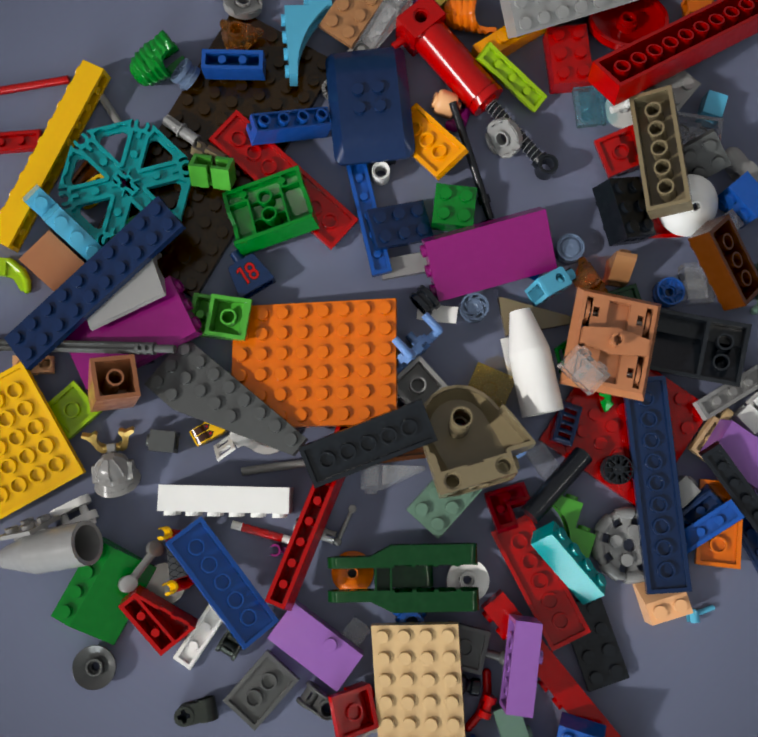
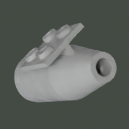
(50, 549)

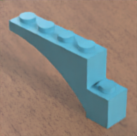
(299, 25)
(61, 222)

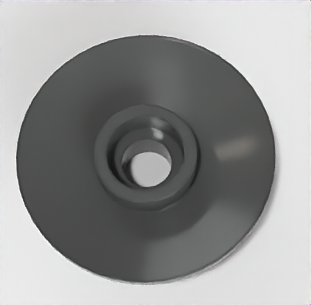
(84, 670)

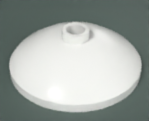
(689, 222)

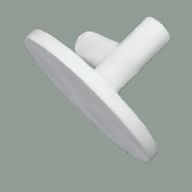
(619, 115)

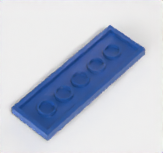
(222, 582)

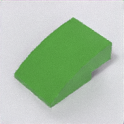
(222, 316)

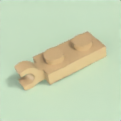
(705, 432)

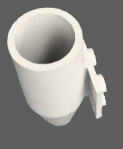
(531, 365)

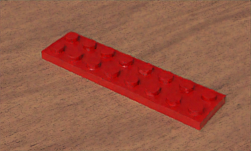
(269, 159)

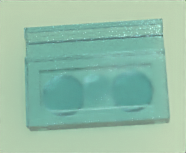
(588, 107)

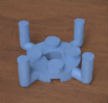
(419, 343)

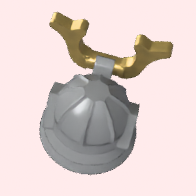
(113, 472)

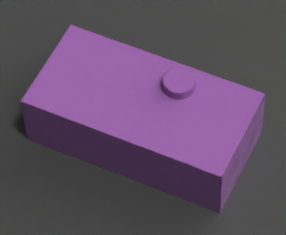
(740, 447)
(316, 645)
(521, 665)

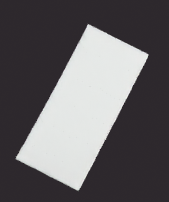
(443, 314)

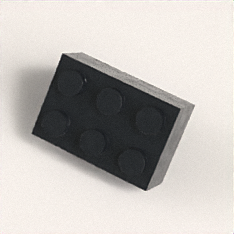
(623, 211)

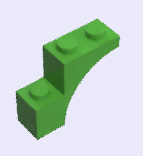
(569, 512)

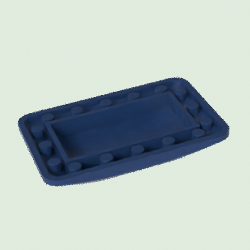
(369, 106)

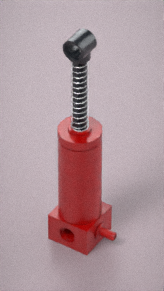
(424, 32)

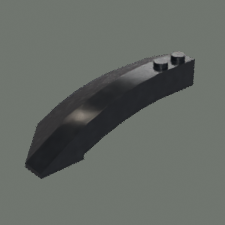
(700, 347)

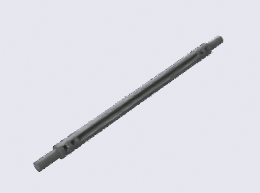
(110, 347)

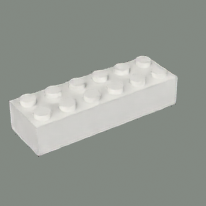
(225, 499)

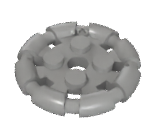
(615, 547)

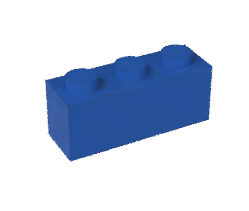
(233, 64)

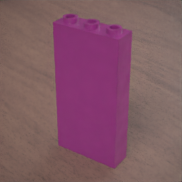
(489, 254)
(162, 321)

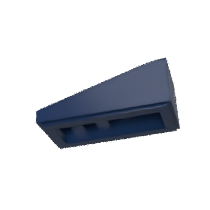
(572, 432)

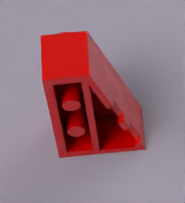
(157, 618)

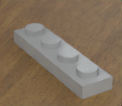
(727, 395)

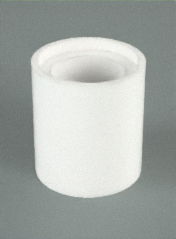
(380, 166)

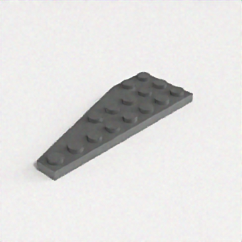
(206, 391)

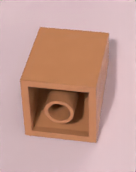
(51, 260)
(113, 383)

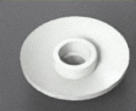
(478, 575)

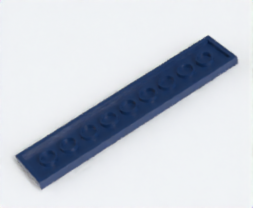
(94, 283)
(657, 491)

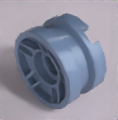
(185, 74)

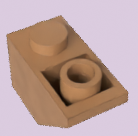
(619, 268)

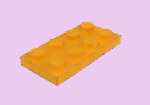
(434, 145)

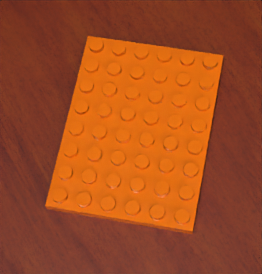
(321, 360)

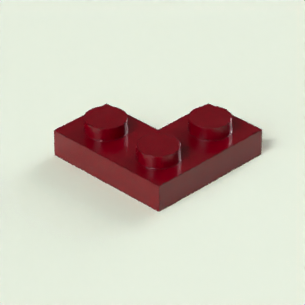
(502, 501)

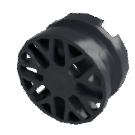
(616, 469)

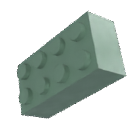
(438, 513)

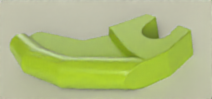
(13, 270)

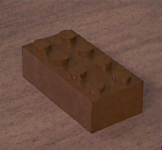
(725, 262)

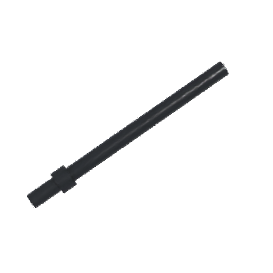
(483, 199)

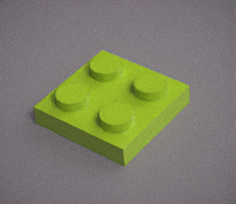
(72, 409)

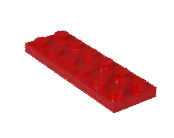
(540, 586)

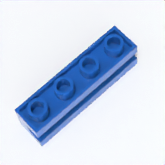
(288, 125)

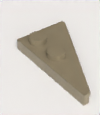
(545, 318)

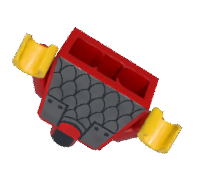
(177, 576)

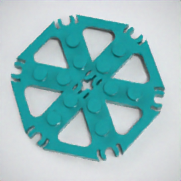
(132, 165)

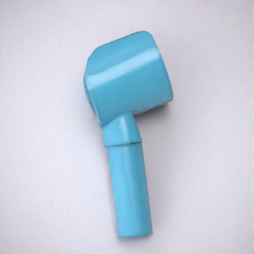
(695, 618)

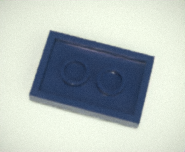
(398, 225)

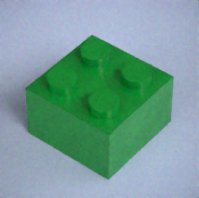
(453, 207)

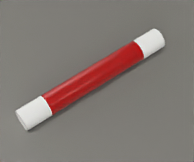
(260, 532)

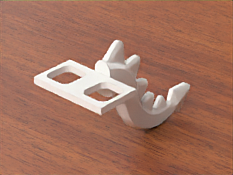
(239, 441)

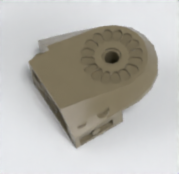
(478, 451)

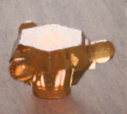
(239, 35)
(588, 277)

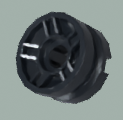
(424, 300)

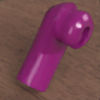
(450, 124)

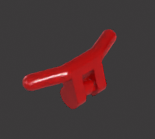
(485, 704)

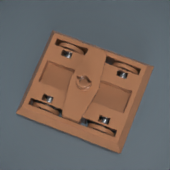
(615, 339)

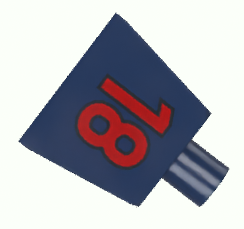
(249, 274)

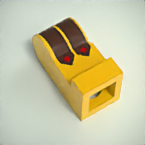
(205, 433)

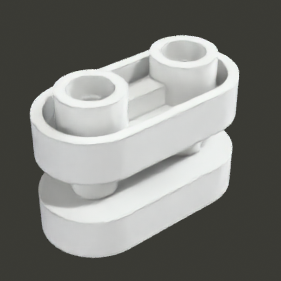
(79, 503)

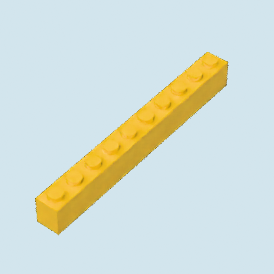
(52, 151)

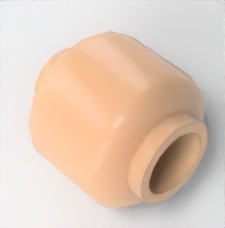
(441, 102)

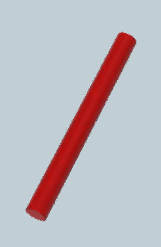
(34, 84)

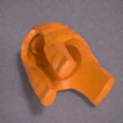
(461, 16)

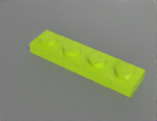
(511, 77)

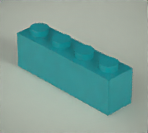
(568, 562)

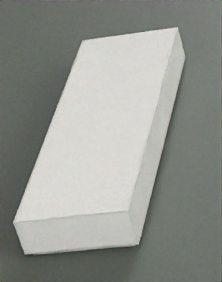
(198, 638)

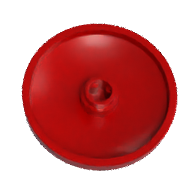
(627, 22)

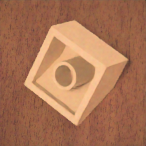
(661, 607)

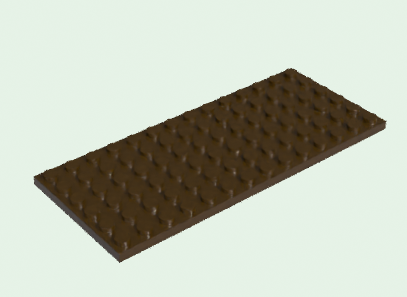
(204, 109)

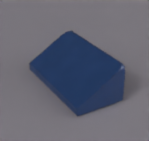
(701, 505)

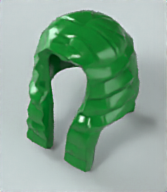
(148, 63)

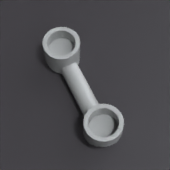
(130, 582)

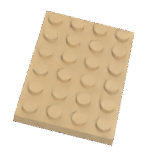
(418, 679)

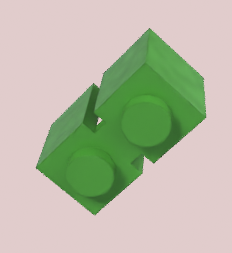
(205, 174)

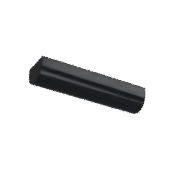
(556, 484)

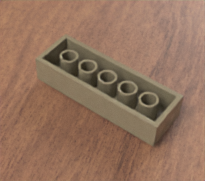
(661, 153)

